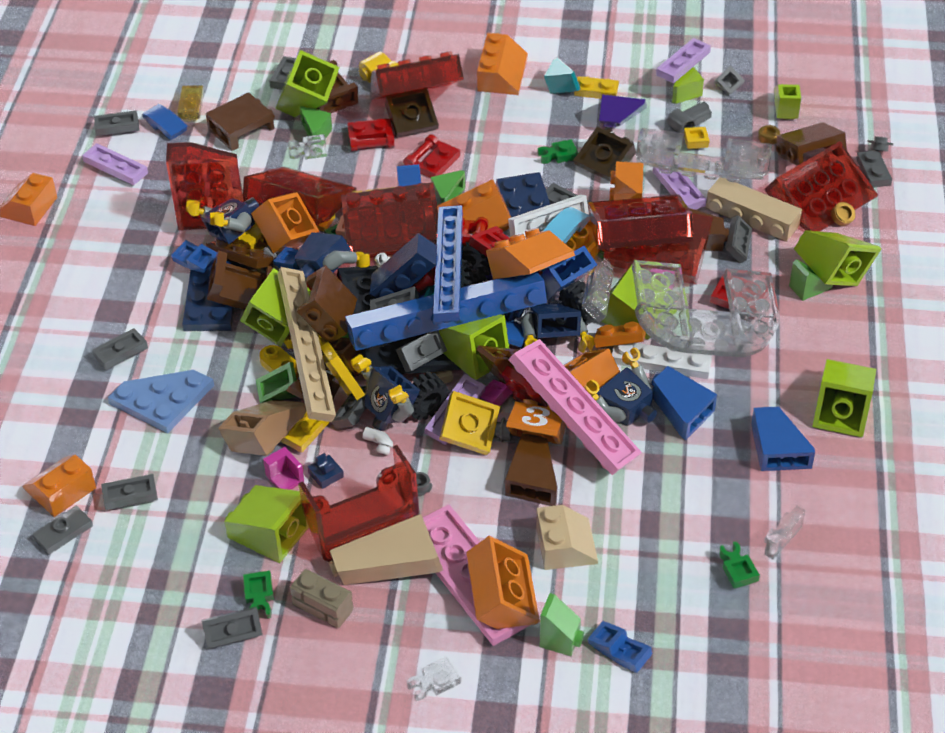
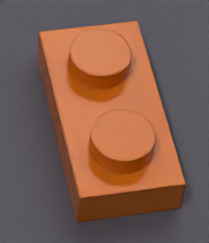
(617, 335)

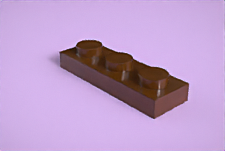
(241, 254)

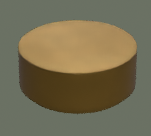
(768, 134)
(843, 214)

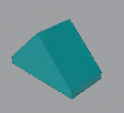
(560, 78)

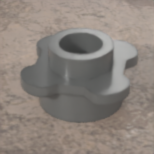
(880, 144)

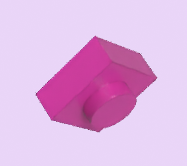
(496, 393)

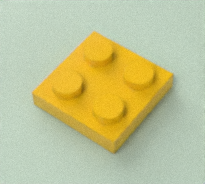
(340, 372)
(469, 423)

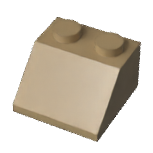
(564, 538)

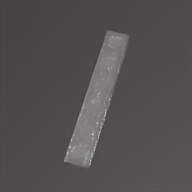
(598, 289)

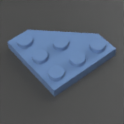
(162, 398)

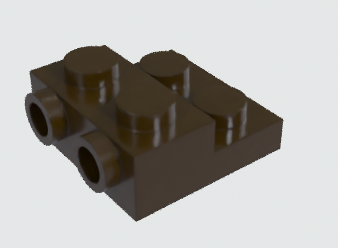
(411, 112)
(603, 151)

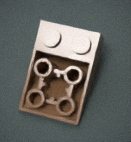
(261, 426)

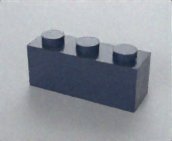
(404, 267)

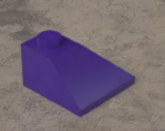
(618, 109)

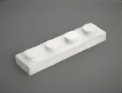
(543, 216)
(658, 358)

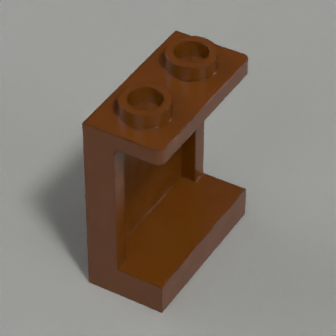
(341, 96)
(238, 118)
(795, 143)
(233, 284)
(327, 305)

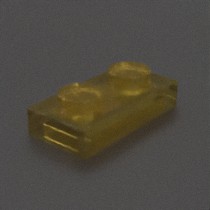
(190, 102)

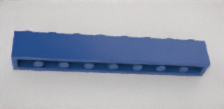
(417, 318)

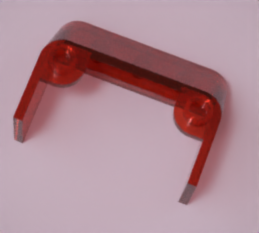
(365, 513)

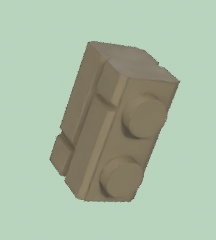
(322, 598)

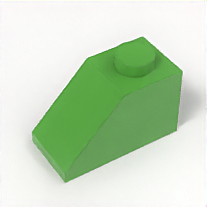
(559, 627)

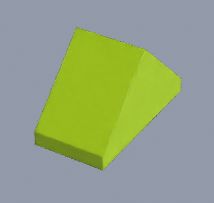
(688, 86)

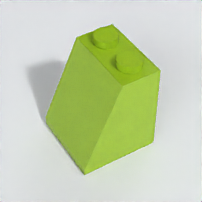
(307, 84)
(836, 257)
(622, 302)
(267, 312)
(464, 339)
(844, 398)
(268, 521)

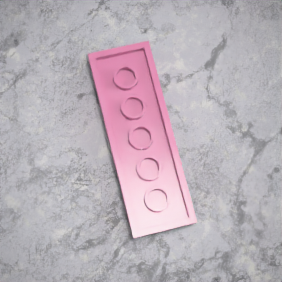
(575, 406)
(452, 541)

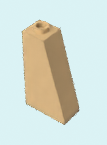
(387, 554)

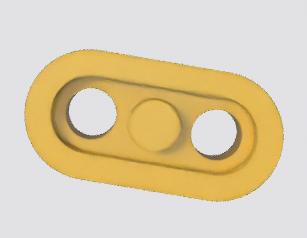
(274, 357)

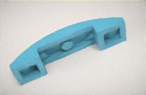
(567, 223)

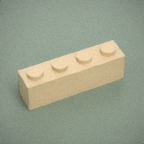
(755, 208)

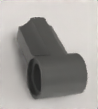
(689, 118)

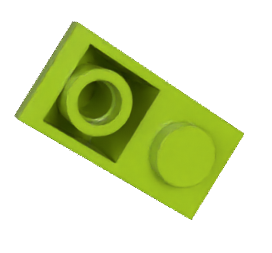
(787, 101)

